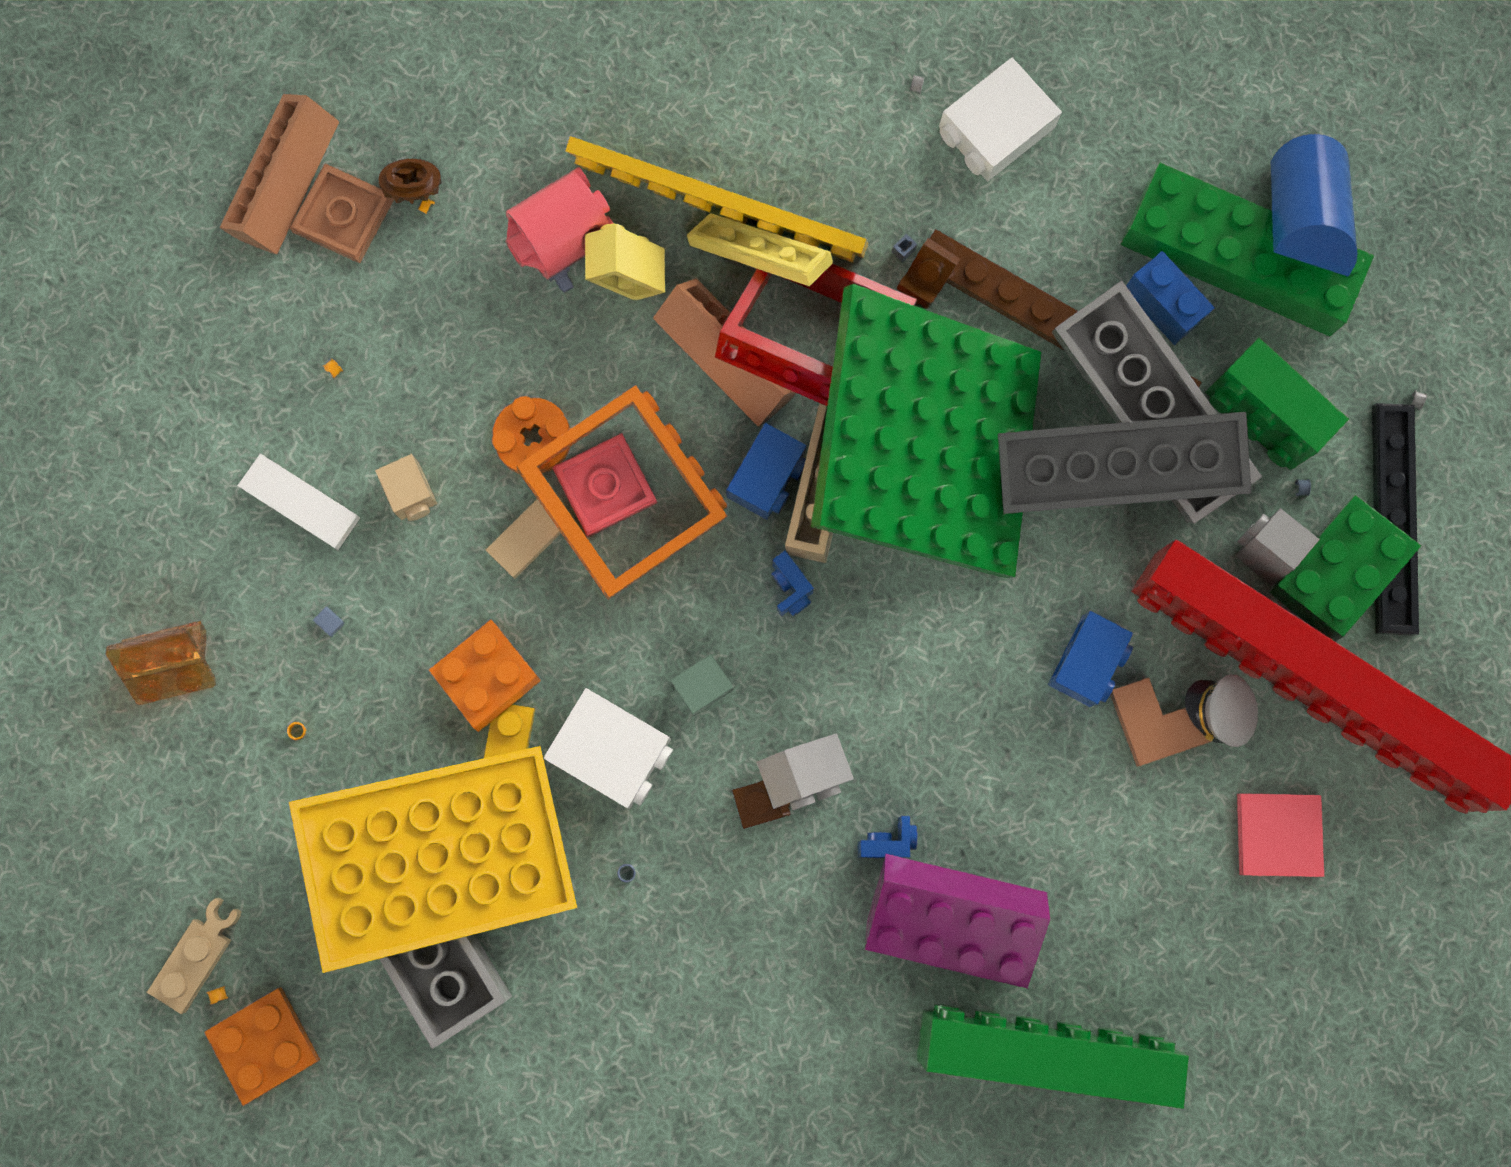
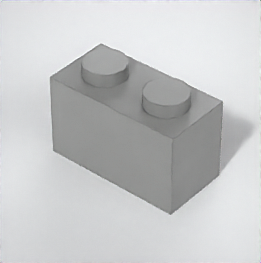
(1275, 546)
(804, 771)

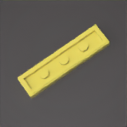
(760, 249)

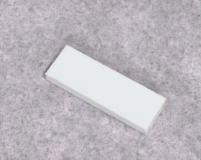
(299, 501)

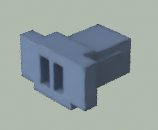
(563, 280)

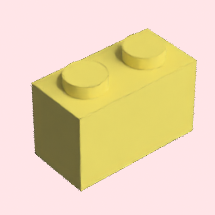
(624, 262)

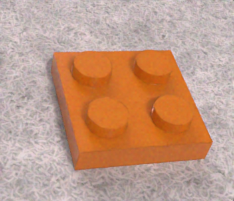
(484, 675)
(262, 1046)

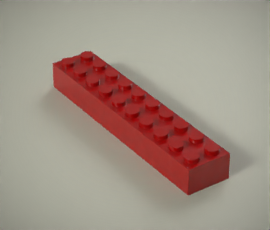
(1326, 679)

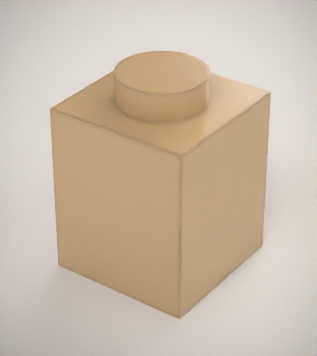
(406, 488)

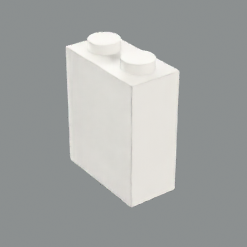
(998, 120)
(609, 749)

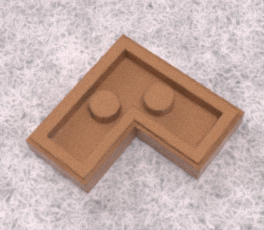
(1147, 729)

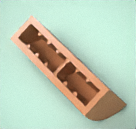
(280, 173)
(694, 323)

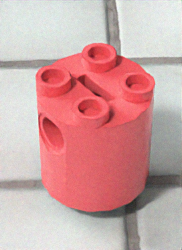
(552, 224)

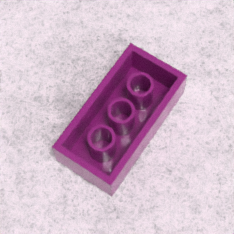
(957, 921)

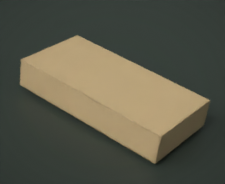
(524, 539)

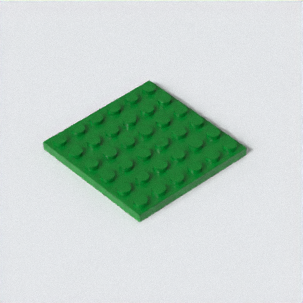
(916, 433)

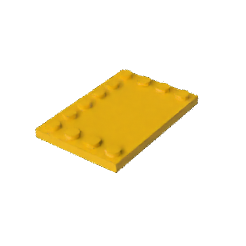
(431, 857)

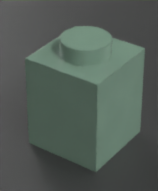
(700, 686)

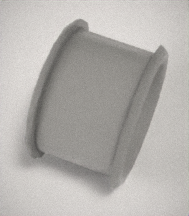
(917, 83)
(1419, 399)

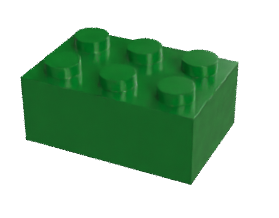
(1279, 405)
(1346, 569)

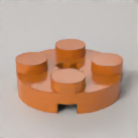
(524, 415)

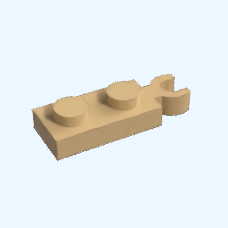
(193, 959)

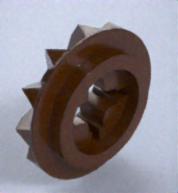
(400, 176)

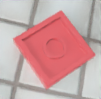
(604, 485)
(1280, 835)

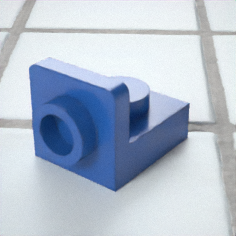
(787, 577)
(881, 843)

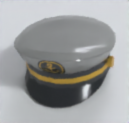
(1223, 710)

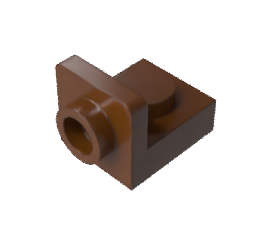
(928, 273)
(755, 805)

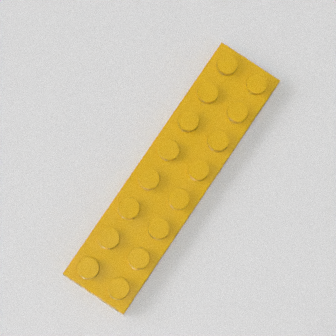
(704, 196)

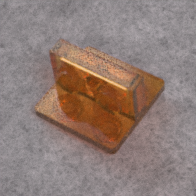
(163, 663)

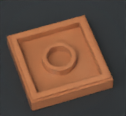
(341, 213)

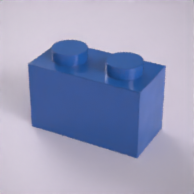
(1169, 298)
(767, 471)
(1092, 660)

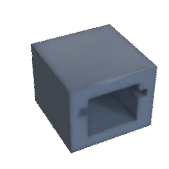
(904, 248)

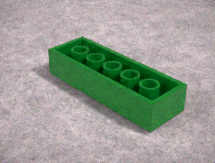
(1231, 247)
(1053, 1058)

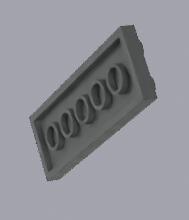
(1124, 463)

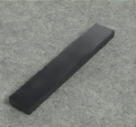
(1397, 501)

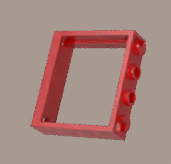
(775, 361)

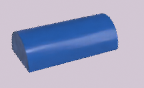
(1314, 203)

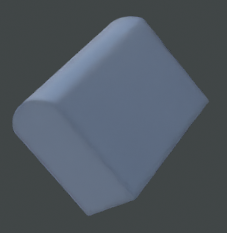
(328, 621)

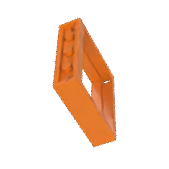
(669, 441)

